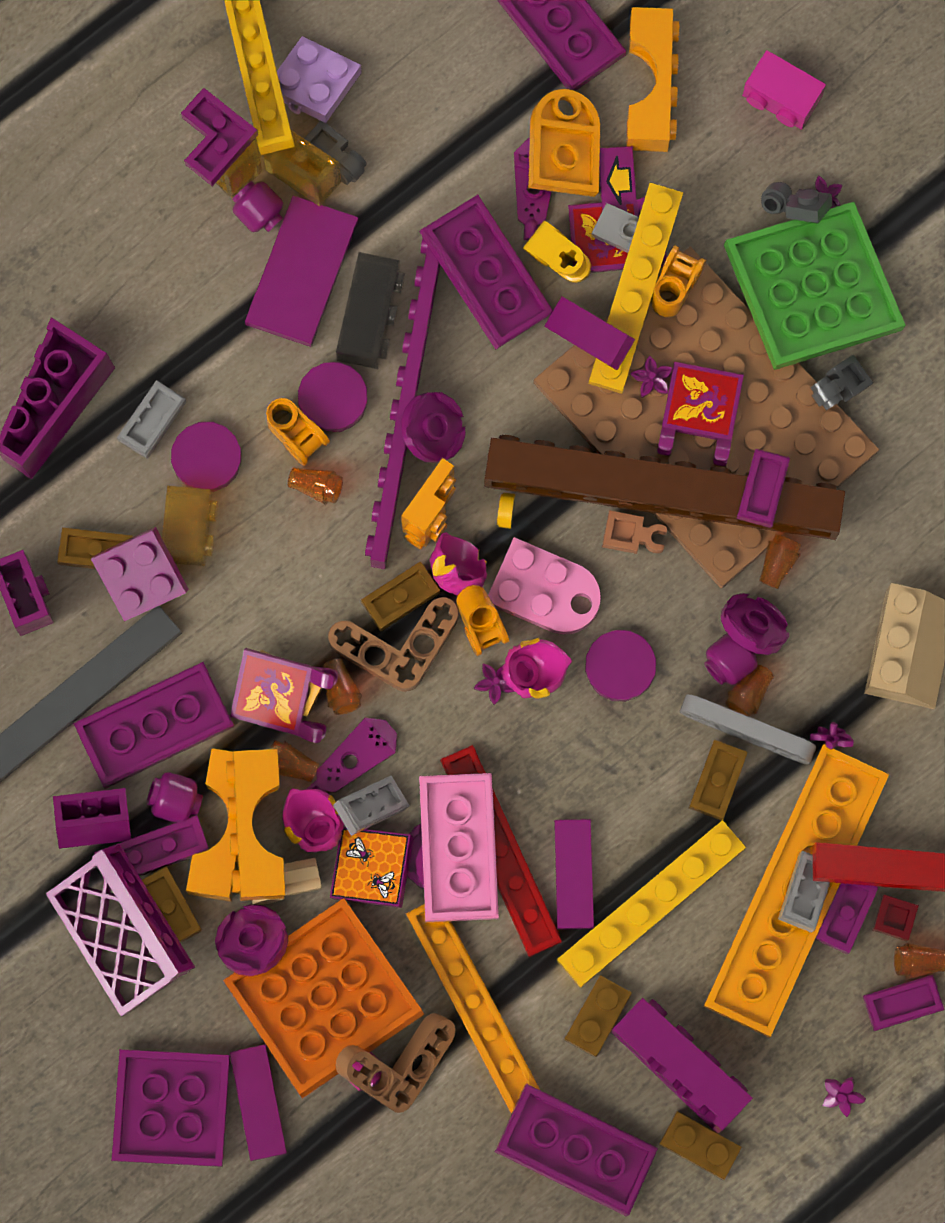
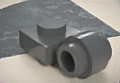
(334, 144)
(804, 206)
(841, 383)

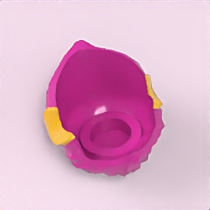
(457, 564)
(535, 668)
(312, 820)

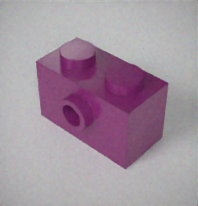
(24, 593)
(91, 818)

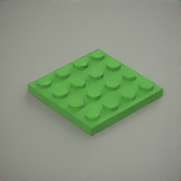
(814, 286)

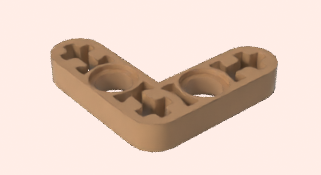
(394, 658)
(394, 1079)

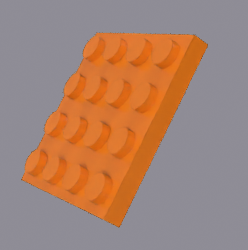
(325, 996)

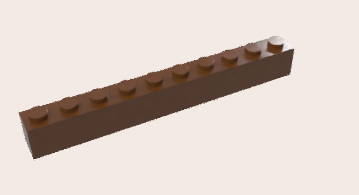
(654, 486)

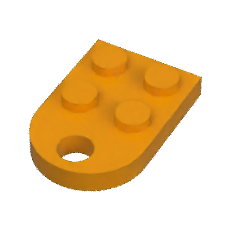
(565, 147)

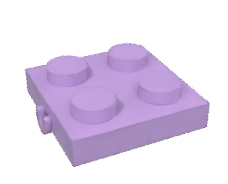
(316, 79)

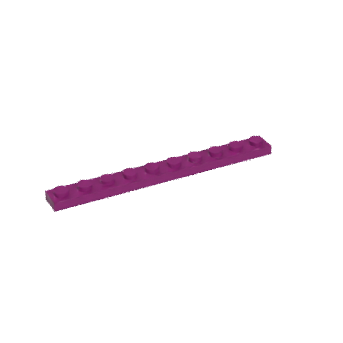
(407, 378)

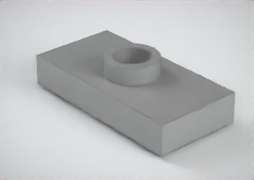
(615, 227)
(151, 419)
(371, 805)
(804, 896)

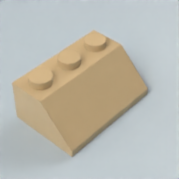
(909, 647)

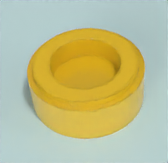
(506, 510)

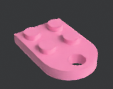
(541, 589)

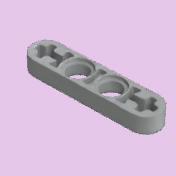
(748, 729)

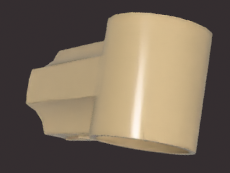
(299, 878)

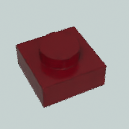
(895, 917)

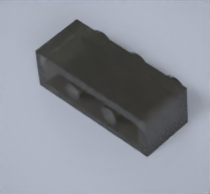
(370, 311)

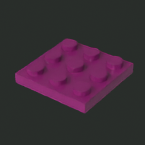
(171, 1108)

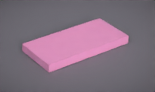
(458, 847)

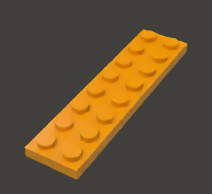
(771, 952)

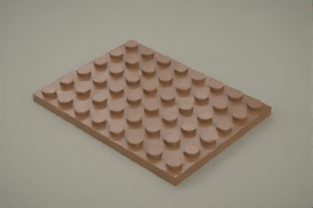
(771, 415)

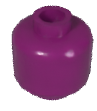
(258, 206)
(729, 661)
(174, 797)

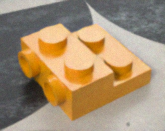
(426, 513)

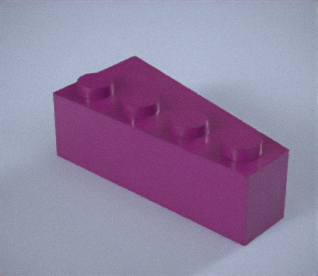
(52, 397)
(681, 1065)

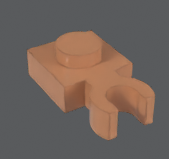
(625, 533)

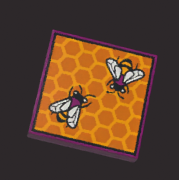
(372, 867)

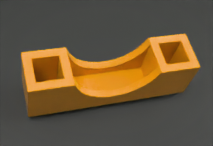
(651, 40)
(212, 870)
(259, 872)

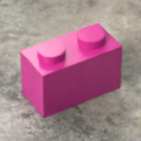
(783, 90)

